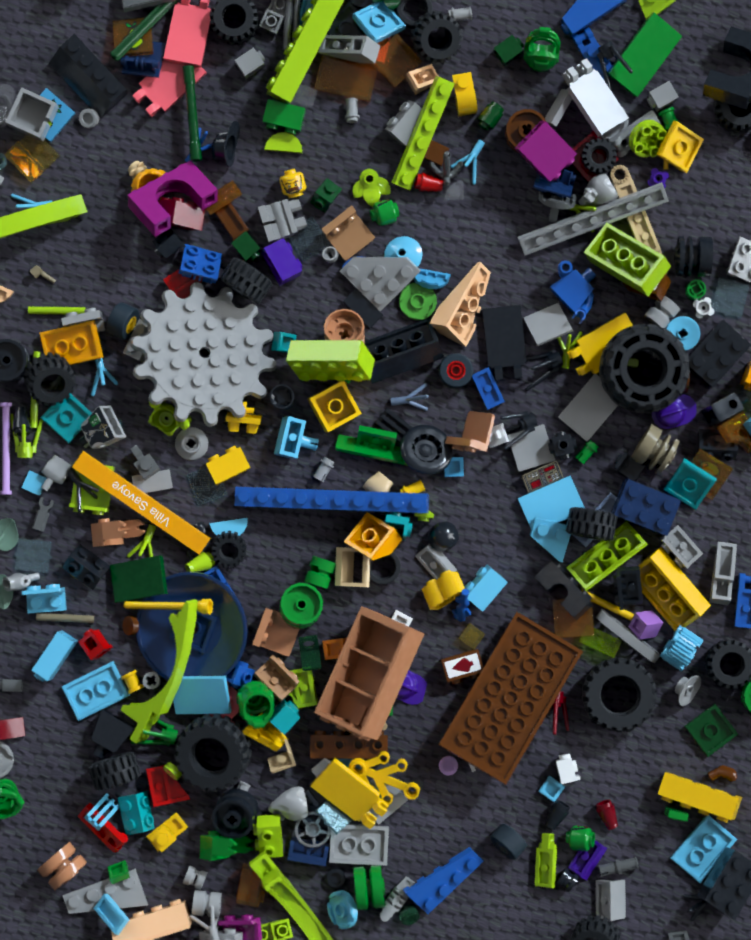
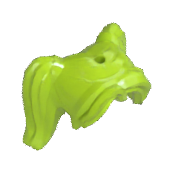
(168, 426)

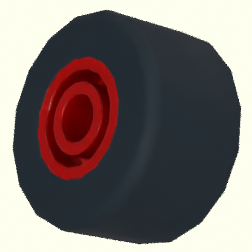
(455, 370)

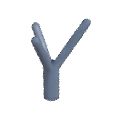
(409, 398)

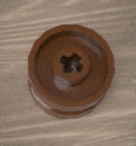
(518, 122)

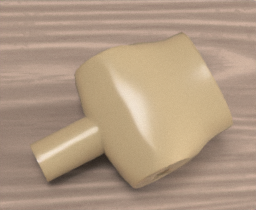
(378, 483)

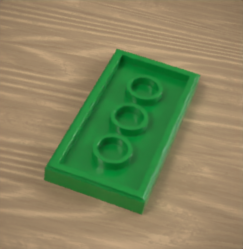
(645, 54)

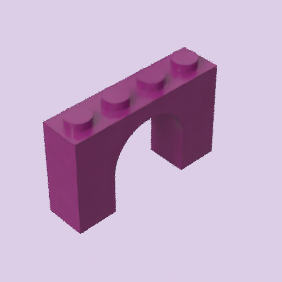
(183, 179)

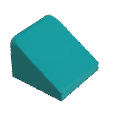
(281, 341)

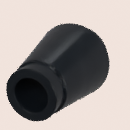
(20, 418)
(557, 814)

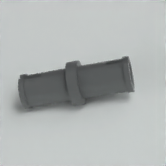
(618, 866)

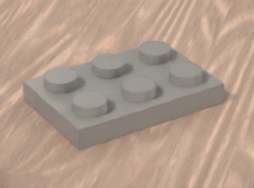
(360, 845)

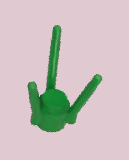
(167, 736)

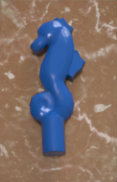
(461, 611)

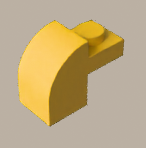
(464, 94)

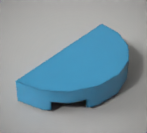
(431, 279)

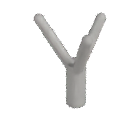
(212, 929)

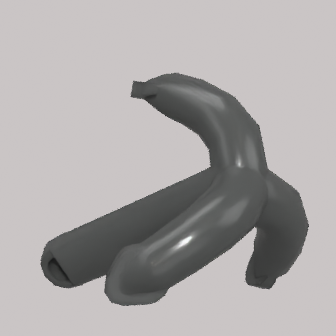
(446, 175)

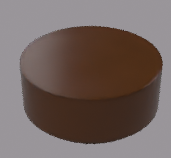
(130, 625)

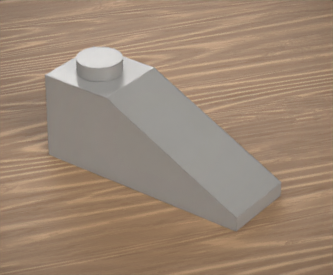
(351, 48)

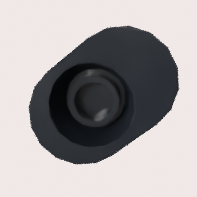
(225, 144)

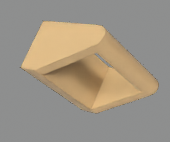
(345, 568)

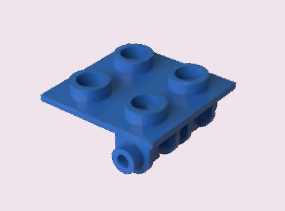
(200, 263)

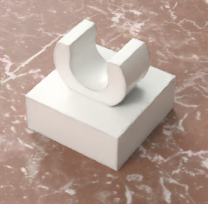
(498, 436)

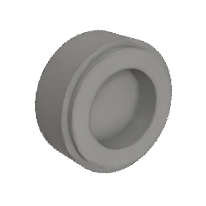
(88, 118)

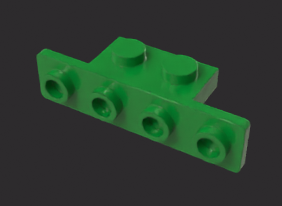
(372, 444)

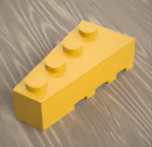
(699, 796)

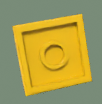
(680, 146)

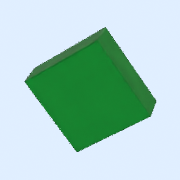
(118, 872)

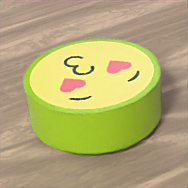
(172, 771)

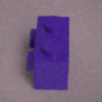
(282, 261)

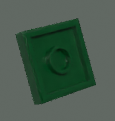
(711, 730)

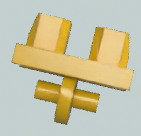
(252, 421)

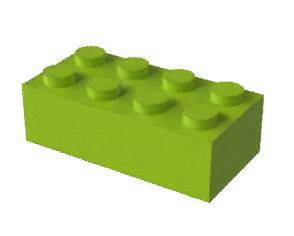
(627, 259)
(330, 360)

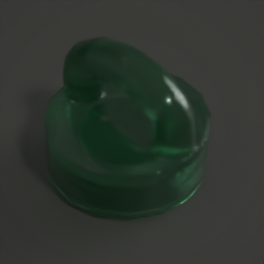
(409, 914)

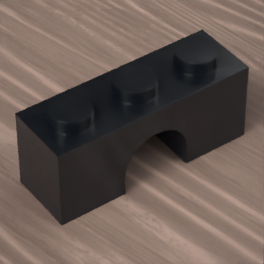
(553, 577)

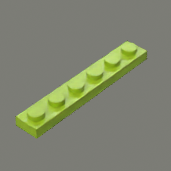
(423, 132)

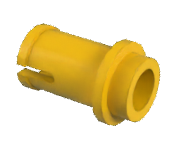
(416, 487)

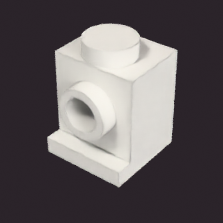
(567, 769)

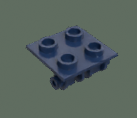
(145, 65)
(561, 186)

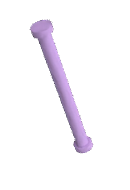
(5, 448)

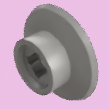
(198, 449)
(687, 689)

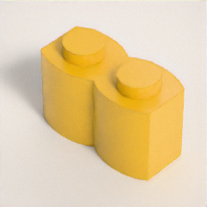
(443, 590)

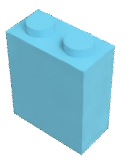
(54, 656)

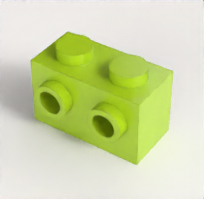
(269, 835)

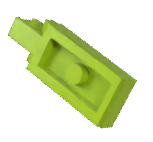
(546, 862)

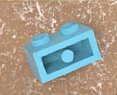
(485, 587)

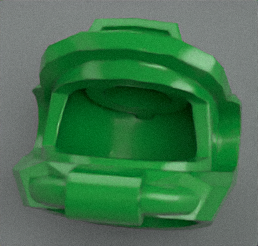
(542, 57)
(254, 699)
(8, 796)

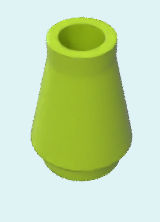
(200, 563)

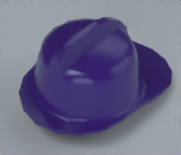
(676, 414)
(412, 689)

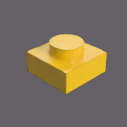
(163, 838)

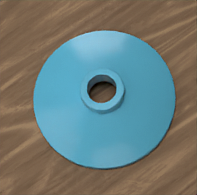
(408, 244)

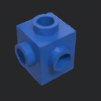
(240, 675)

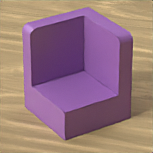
(645, 624)

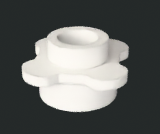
(698, 306)

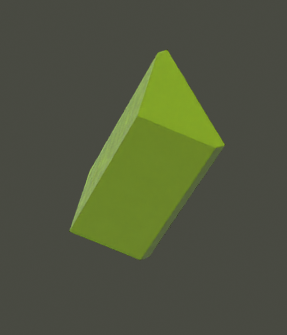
(606, 556)

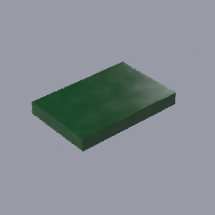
(138, 579)

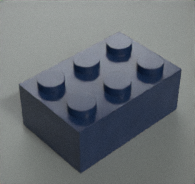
(645, 507)

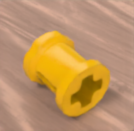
(132, 682)

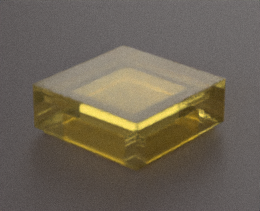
(471, 636)

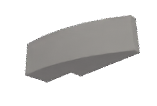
(723, 573)

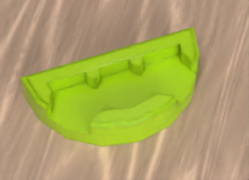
(283, 143)

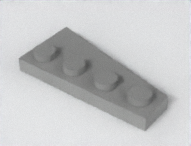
(124, 893)

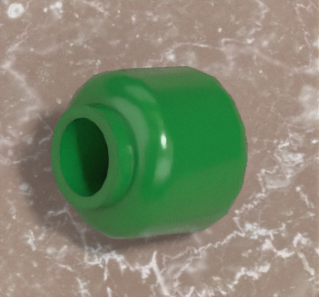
(384, 212)
(580, 838)

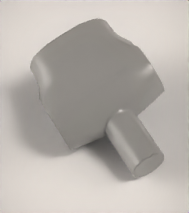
(56, 471)
(19, 581)

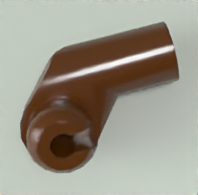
(723, 771)

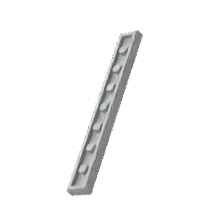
(592, 220)

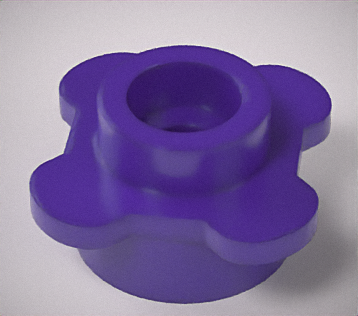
(654, 174)

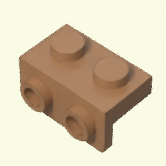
(277, 678)

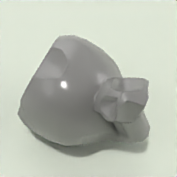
(598, 191)
(290, 805)

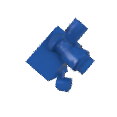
(574, 289)

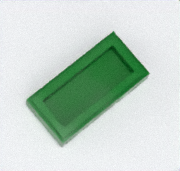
(676, 814)

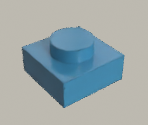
(455, 468)

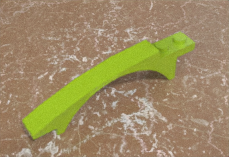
(41, 215)
(148, 712)
(281, 888)

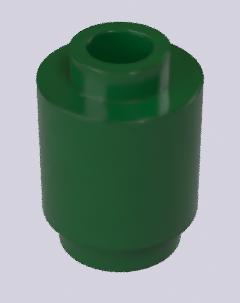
(490, 116)

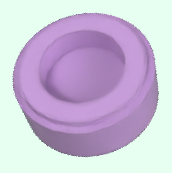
(448, 765)

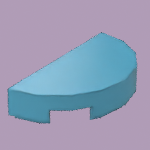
(236, 525)

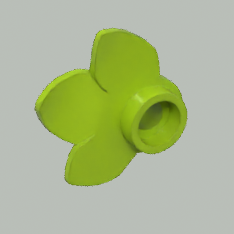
(371, 190)

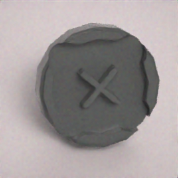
(556, 203)

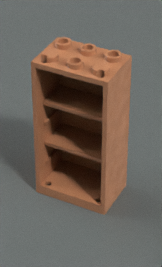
(368, 674)

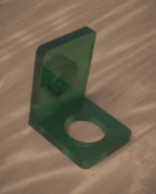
(310, 654)

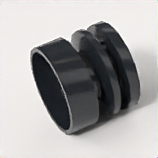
(694, 256)

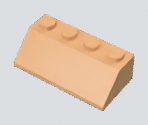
(157, 922)

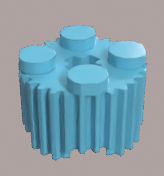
(681, 648)

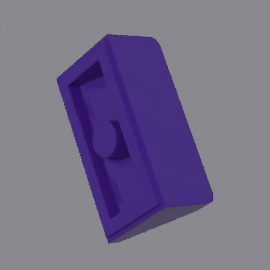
(585, 862)

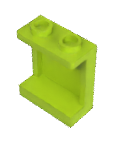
(97, 505)

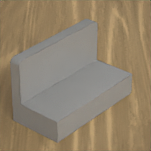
(610, 899)

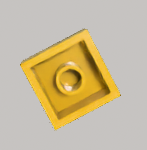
(334, 406)

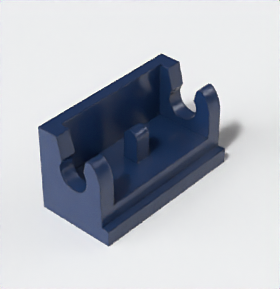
(303, 854)

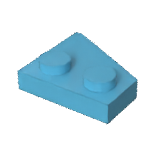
(551, 536)

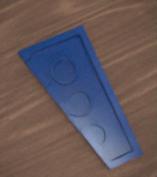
(434, 888)

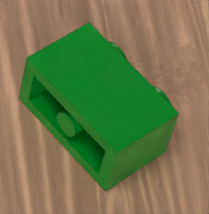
(283, 116)

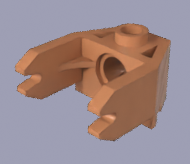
(113, 532)

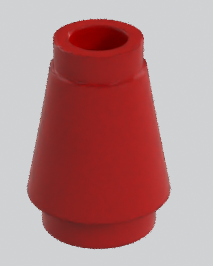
(425, 182)

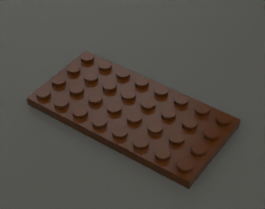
(510, 698)

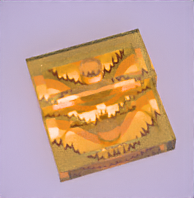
(32, 156)

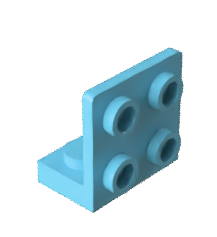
(45, 600)

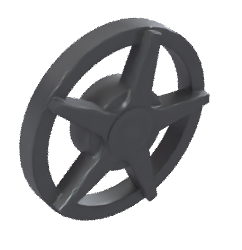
(312, 830)

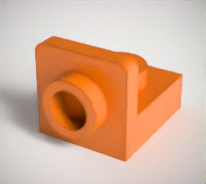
(333, 648)

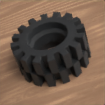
(610, 156)
(229, 538)

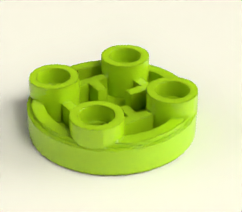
(646, 138)

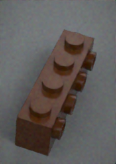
(346, 746)

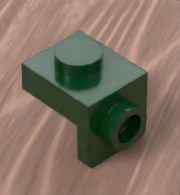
(325, 195)

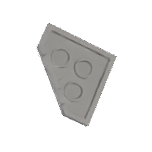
(380, 277)

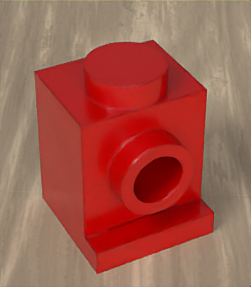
(91, 649)

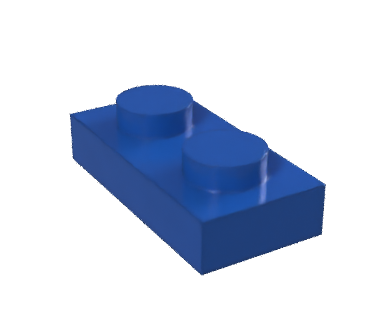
(488, 388)

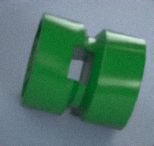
(320, 572)

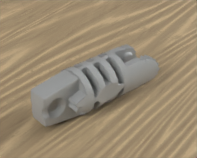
(396, 899)

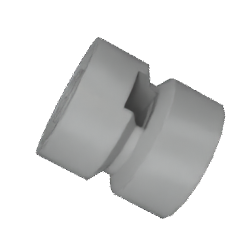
(662, 312)
(203, 901)

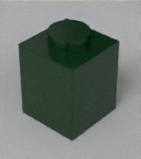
(509, 50)
(246, 247)

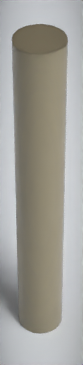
(64, 618)

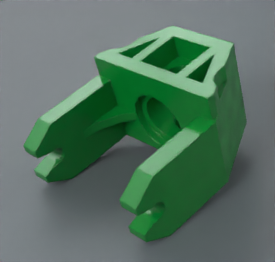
(216, 846)

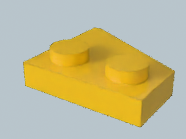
(268, 736)

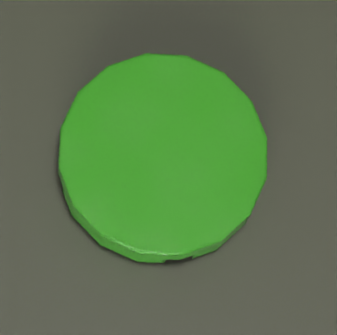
(417, 301)

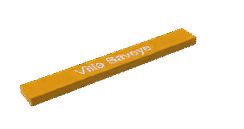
(141, 502)

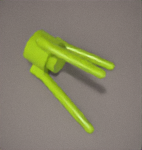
(24, 448)

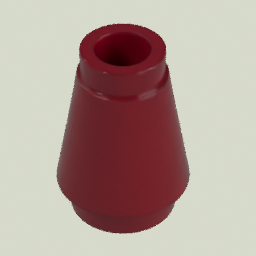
(607, 813)

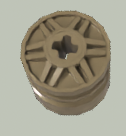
(655, 449)

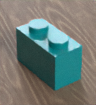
(285, 716)

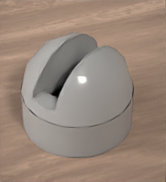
(334, 253)

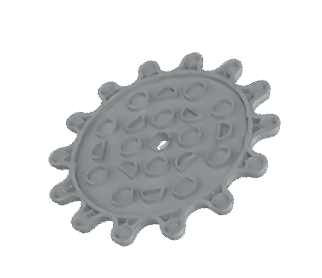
(195, 381)

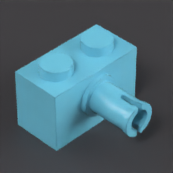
(291, 438)

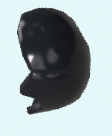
(443, 536)

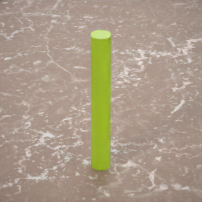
(55, 310)

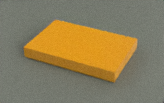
(74, 342)

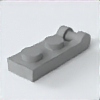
(616, 140)

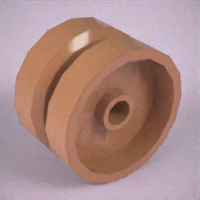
(62, 866)

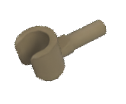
(36, 271)

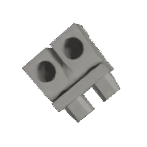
(282, 215)

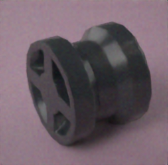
(566, 879)

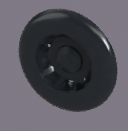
(424, 455)

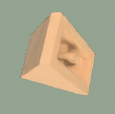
(421, 78)

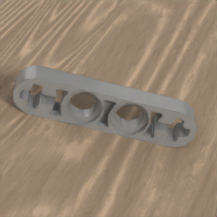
(628, 636)

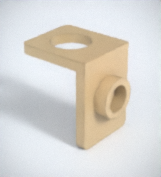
(283, 760)

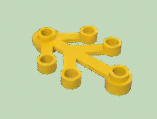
(381, 776)

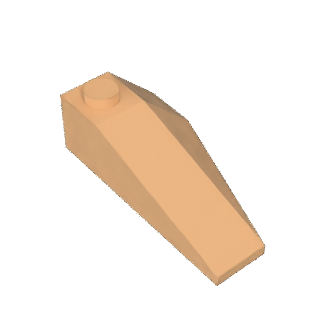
(457, 312)

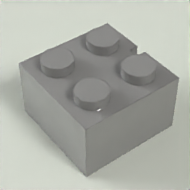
(31, 114)

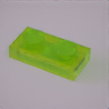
(602, 642)

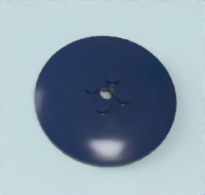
(220, 635)

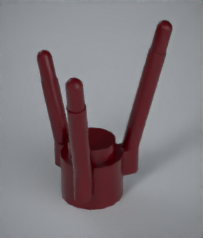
(557, 703)

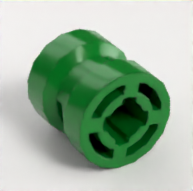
(696, 292)

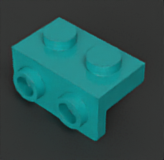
(397, 521)
(136, 813)

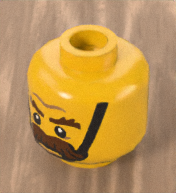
(292, 183)

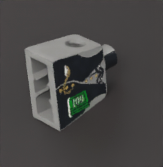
(101, 428)

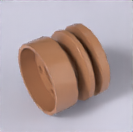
(344, 325)

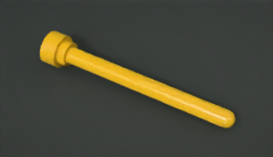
(204, 606)

